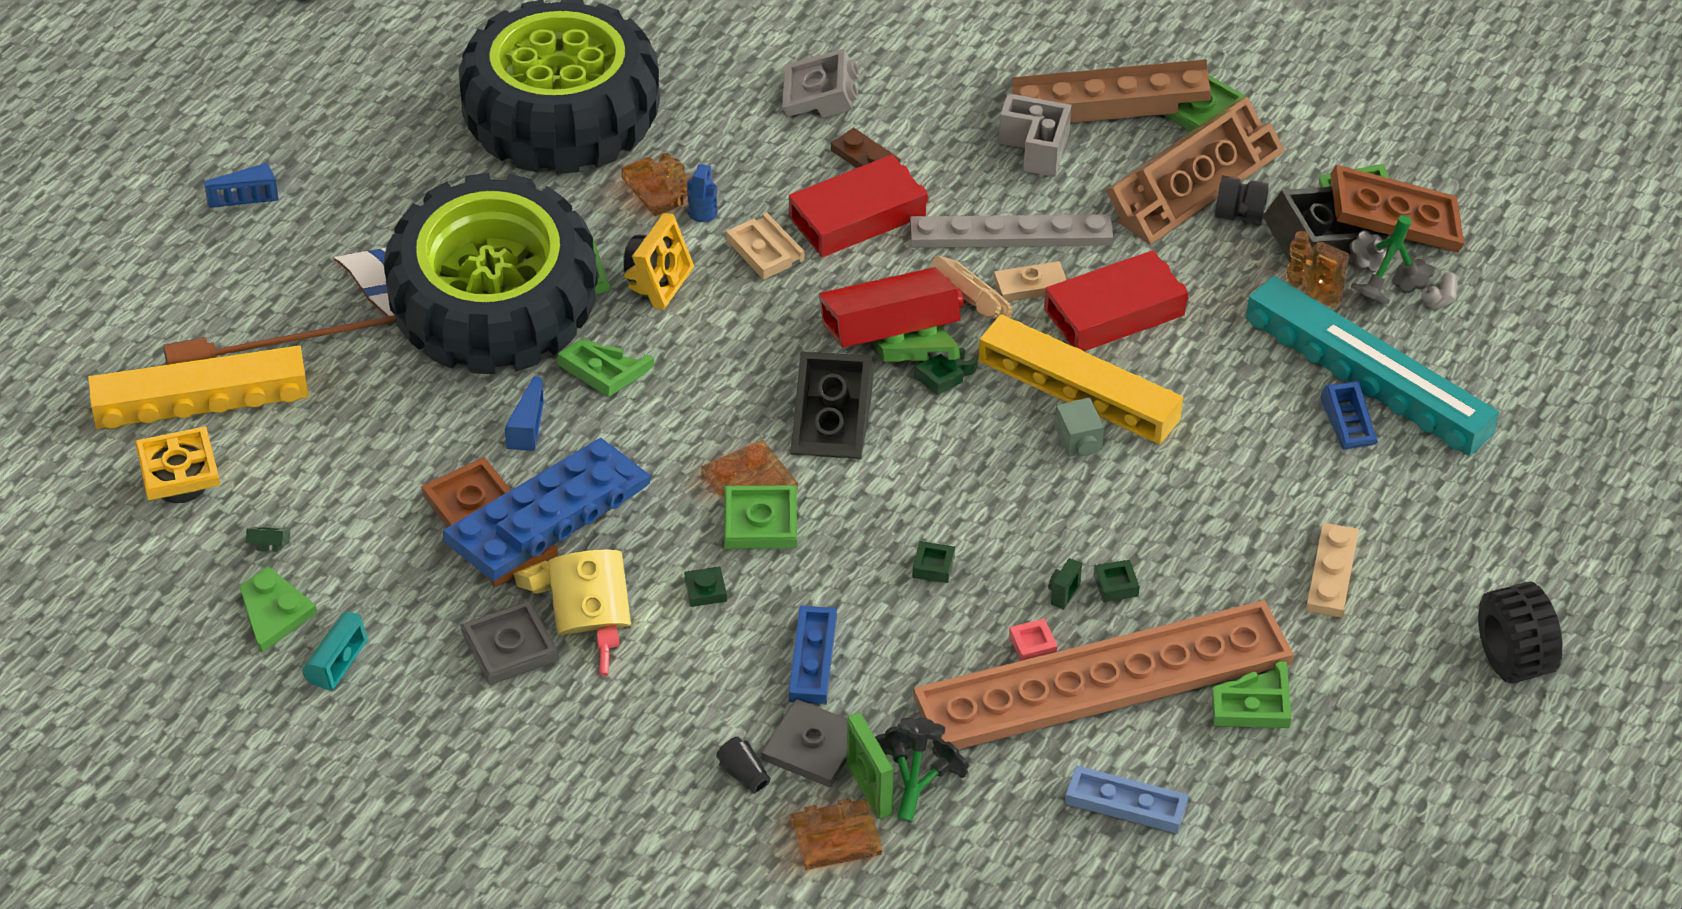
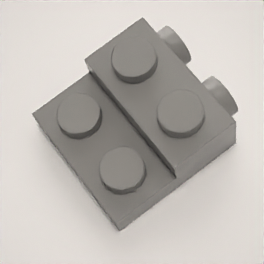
(820, 84)

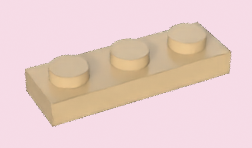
(1332, 570)

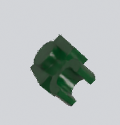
(943, 374)

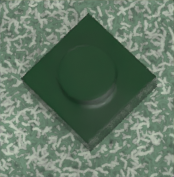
(267, 538)
(933, 562)
(1116, 580)
(1065, 583)
(705, 586)

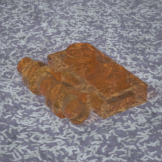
(652, 183)
(1326, 272)
(837, 841)

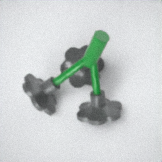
(1371, 254)

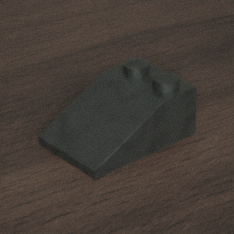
(1311, 212)
(832, 404)

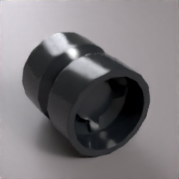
(1241, 200)

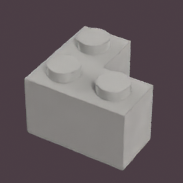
(1039, 128)

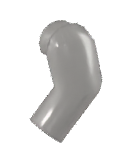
(1444, 296)

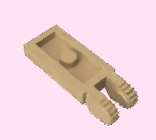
(973, 289)

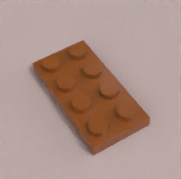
(1379, 201)
(467, 491)

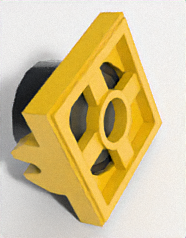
(658, 261)
(179, 465)

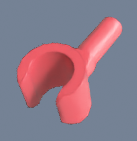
(607, 639)

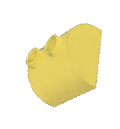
(589, 591)

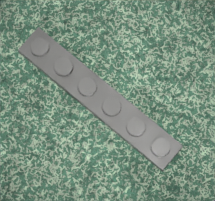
(1011, 231)

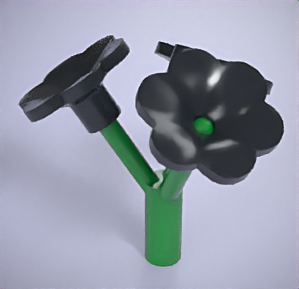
(913, 735)

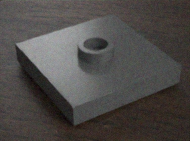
(509, 642)
(809, 743)

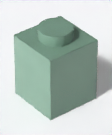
(1079, 427)

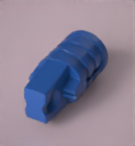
(702, 195)

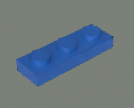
(813, 654)

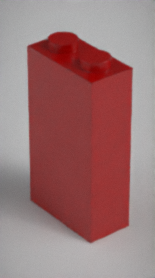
(857, 205)
(1115, 301)
(890, 306)

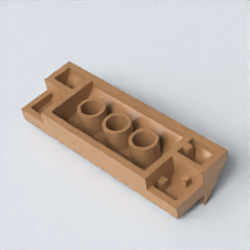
(1121, 90)
(1190, 171)

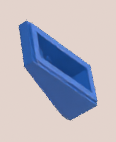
(259, 182)
(1346, 392)
(525, 421)

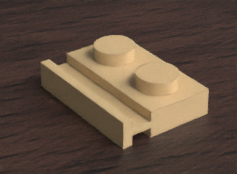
(765, 246)

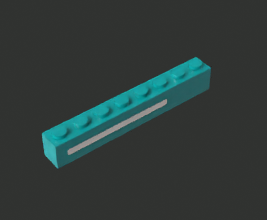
(1380, 368)

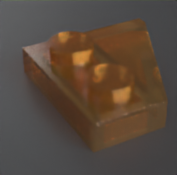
(747, 467)

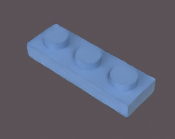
(1126, 799)

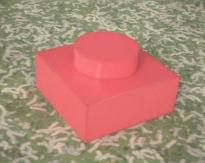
(1032, 639)

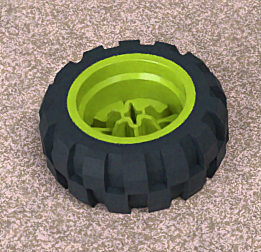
(559, 85)
(479, 239)

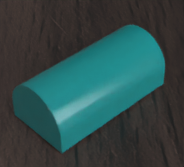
(336, 651)

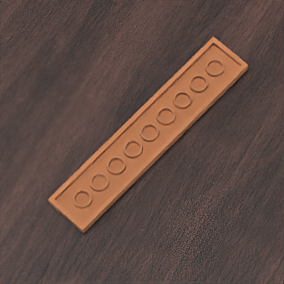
(1104, 675)

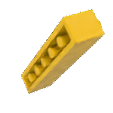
(1076, 375)
(197, 387)

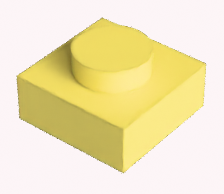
(534, 578)

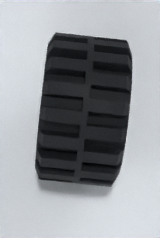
(1520, 632)

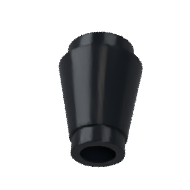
(742, 763)

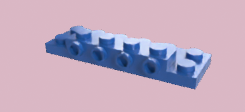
(546, 509)

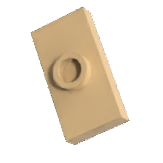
(1028, 280)

